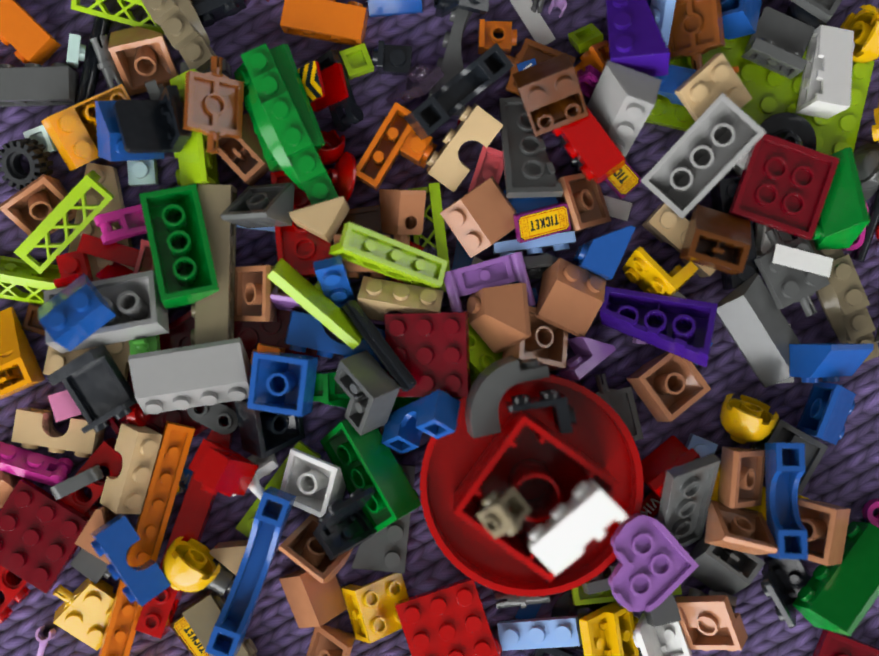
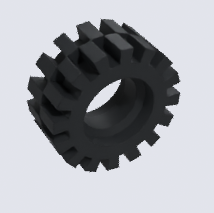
(12, 166)

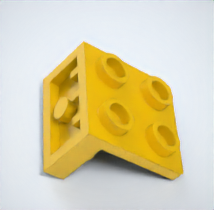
(651, 276)
(373, 607)

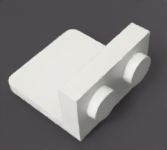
(660, 640)

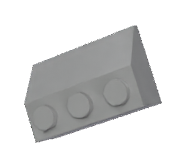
(623, 103)

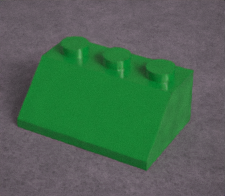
(845, 207)

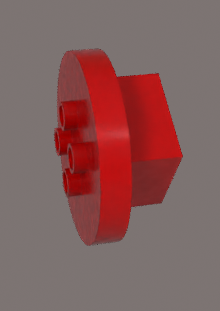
(544, 471)

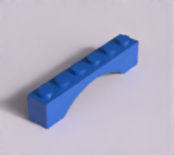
(252, 573)

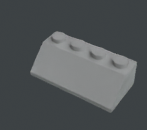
(703, 156)
(137, 306)
(191, 376)

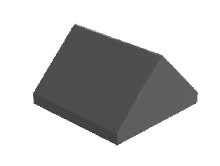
(262, 206)

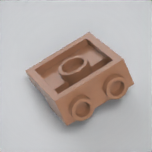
(711, 623)

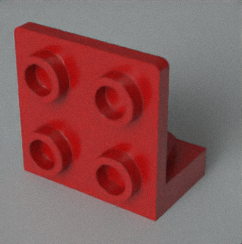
(663, 458)

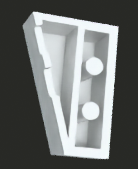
(828, 73)
(574, 525)

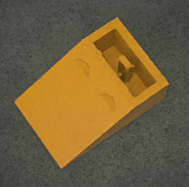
(76, 130)
(17, 361)

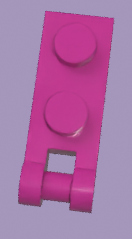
(130, 221)
(34, 465)

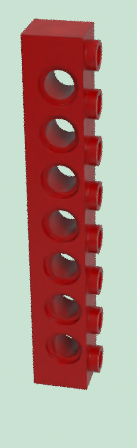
(17, 589)

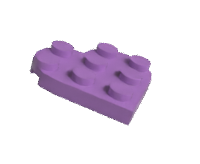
(648, 564)

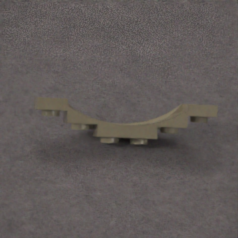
(183, 30)
(846, 302)

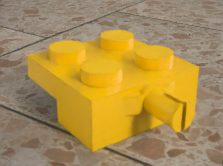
(85, 611)
(609, 632)

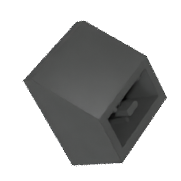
(724, 568)

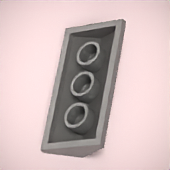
(758, 330)

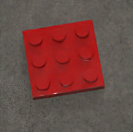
(447, 622)

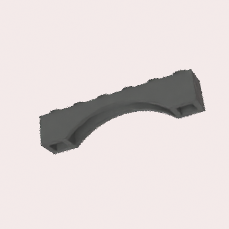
(452, 61)

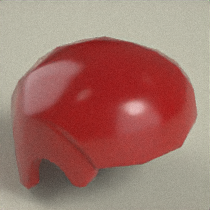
(333, 147)

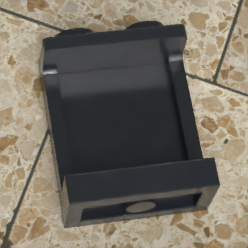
(96, 388)

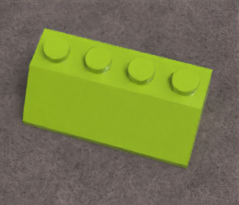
(194, 162)

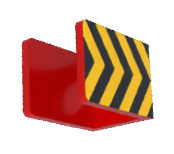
(323, 86)

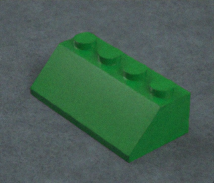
(293, 82)
(179, 245)
(370, 464)
(844, 592)

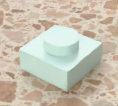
(76, 51)
(40, 134)
(142, 172)

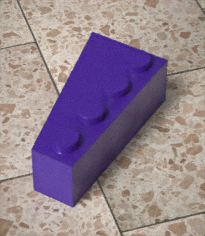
(635, 37)
(663, 321)

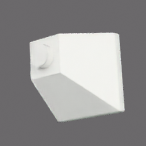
(312, 482)

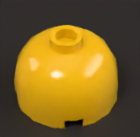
(866, 33)
(747, 419)
(189, 565)

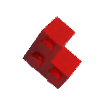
(222, 469)

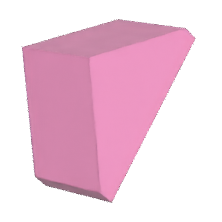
(63, 406)

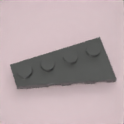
(524, 156)
(388, 547)

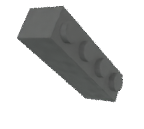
(38, 85)

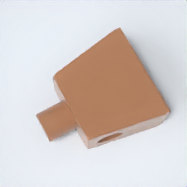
(402, 213)

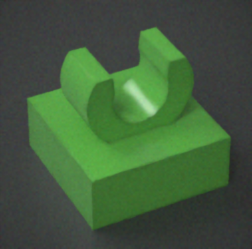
(144, 345)

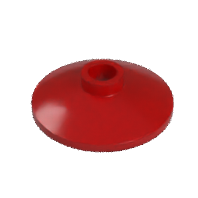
(344, 175)

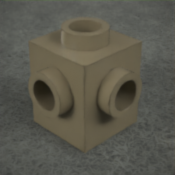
(503, 512)

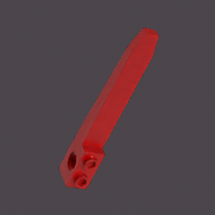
(190, 523)

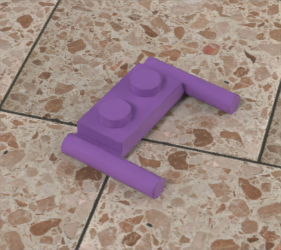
(484, 275)

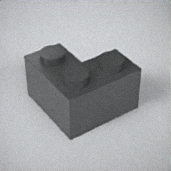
(369, 389)

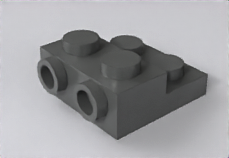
(786, 433)

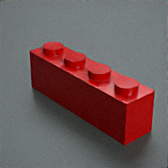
(592, 147)

